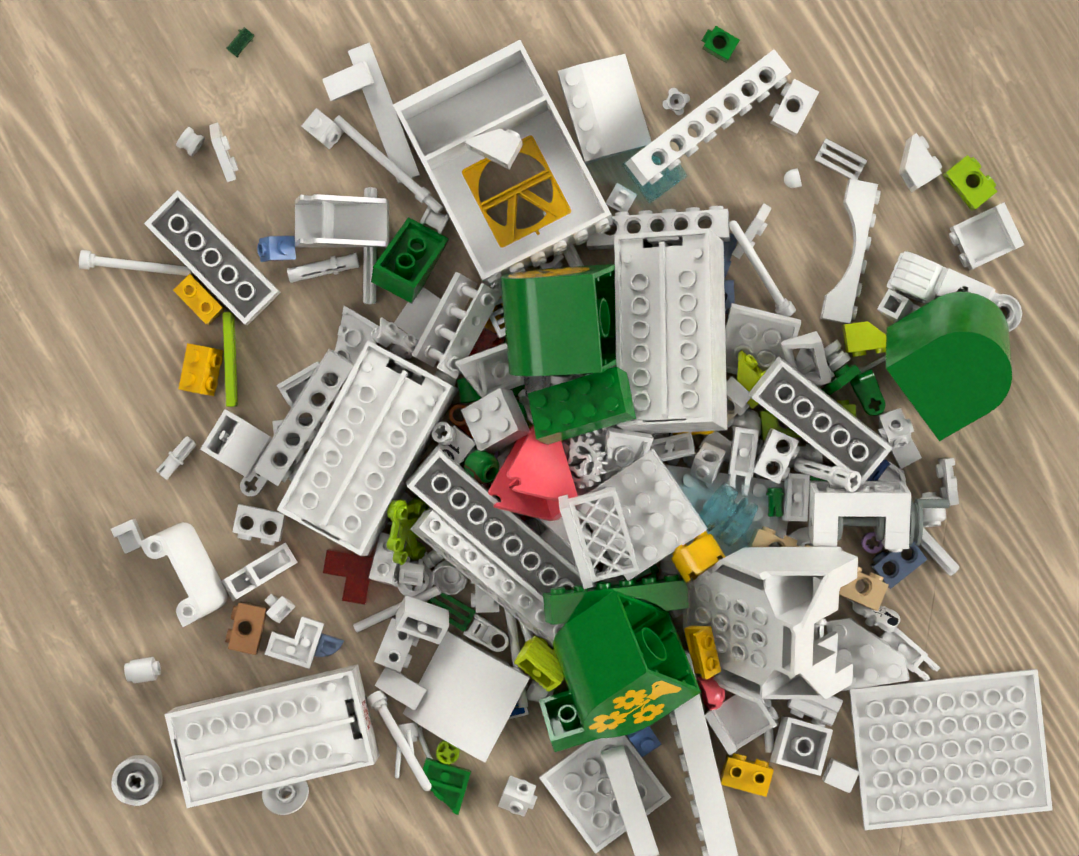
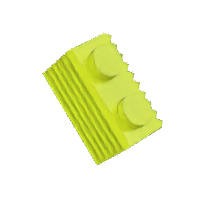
(540, 663)

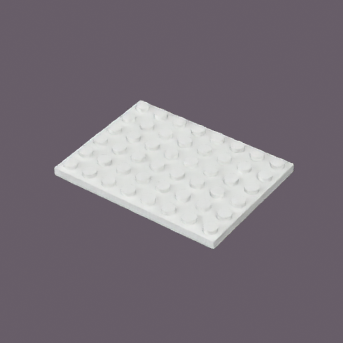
(950, 749)

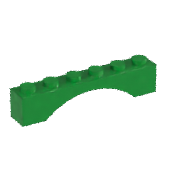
(565, 605)

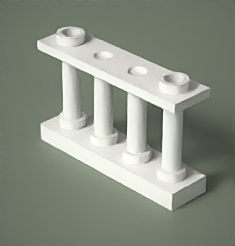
(445, 319)

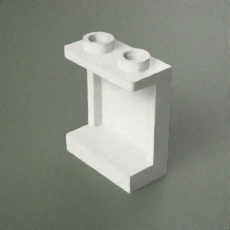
(985, 236)
(741, 721)

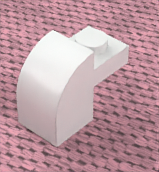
(896, 306)

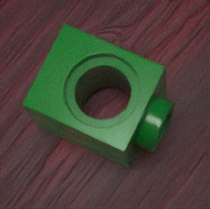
(730, 43)

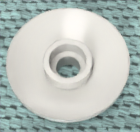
(275, 801)

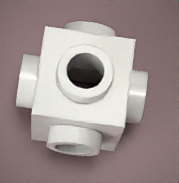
(895, 428)
(518, 796)

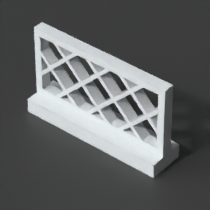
(579, 544)

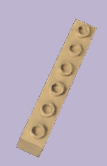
(874, 587)

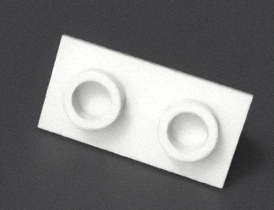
(389, 333)

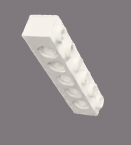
(669, 217)
(280, 472)

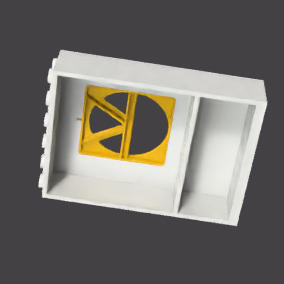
(504, 95)

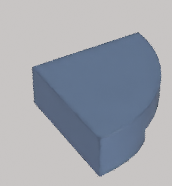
(328, 645)

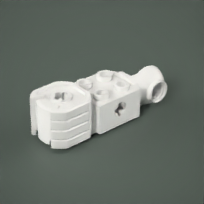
(927, 280)

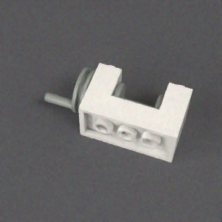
(876, 504)

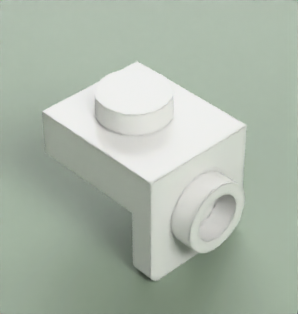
(322, 128)

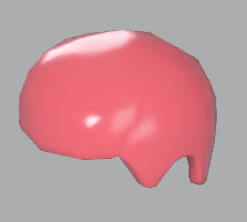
(712, 693)

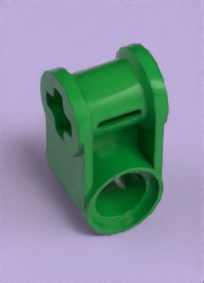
(867, 388)

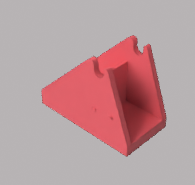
(533, 479)

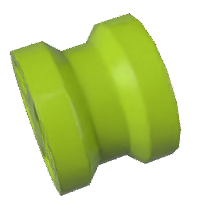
(447, 756)

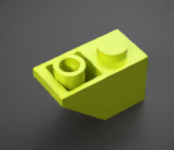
(863, 337)
(748, 373)

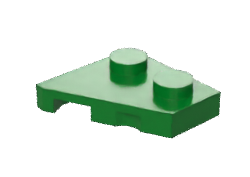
(843, 376)
(447, 782)

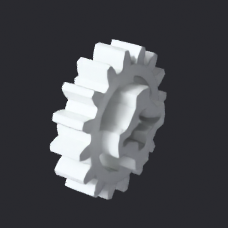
(591, 467)

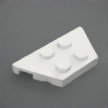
(489, 371)

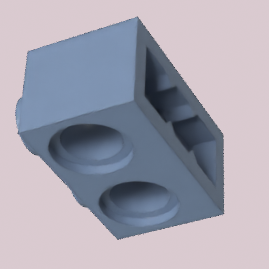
(901, 567)

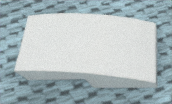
(400, 687)

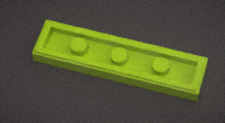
(230, 359)

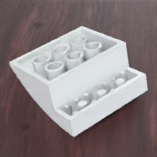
(467, 696)

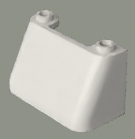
(193, 569)

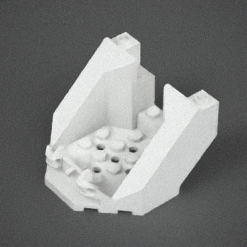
(781, 599)

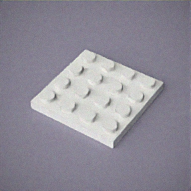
(653, 509)
(586, 794)

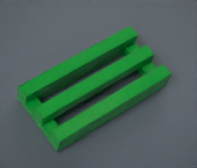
(467, 619)

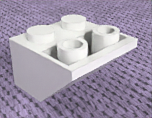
(917, 164)
(236, 443)

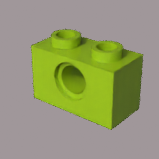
(957, 177)

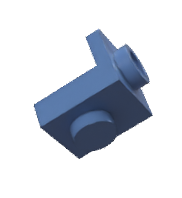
(276, 248)
(644, 740)

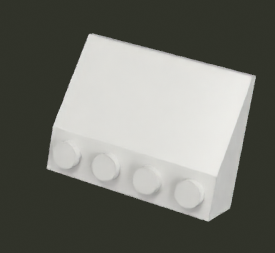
(604, 108)

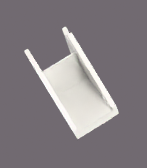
(341, 221)

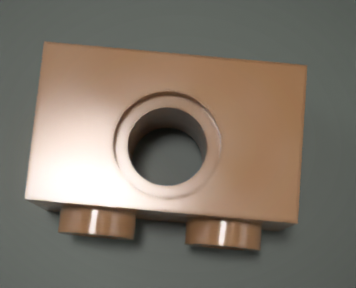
(256, 617)

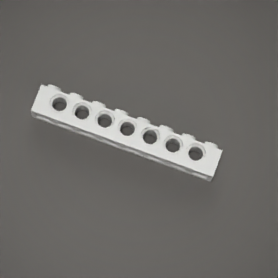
(770, 66)
(485, 573)

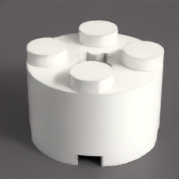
(141, 767)

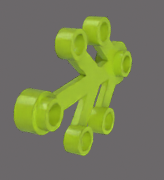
(398, 513)

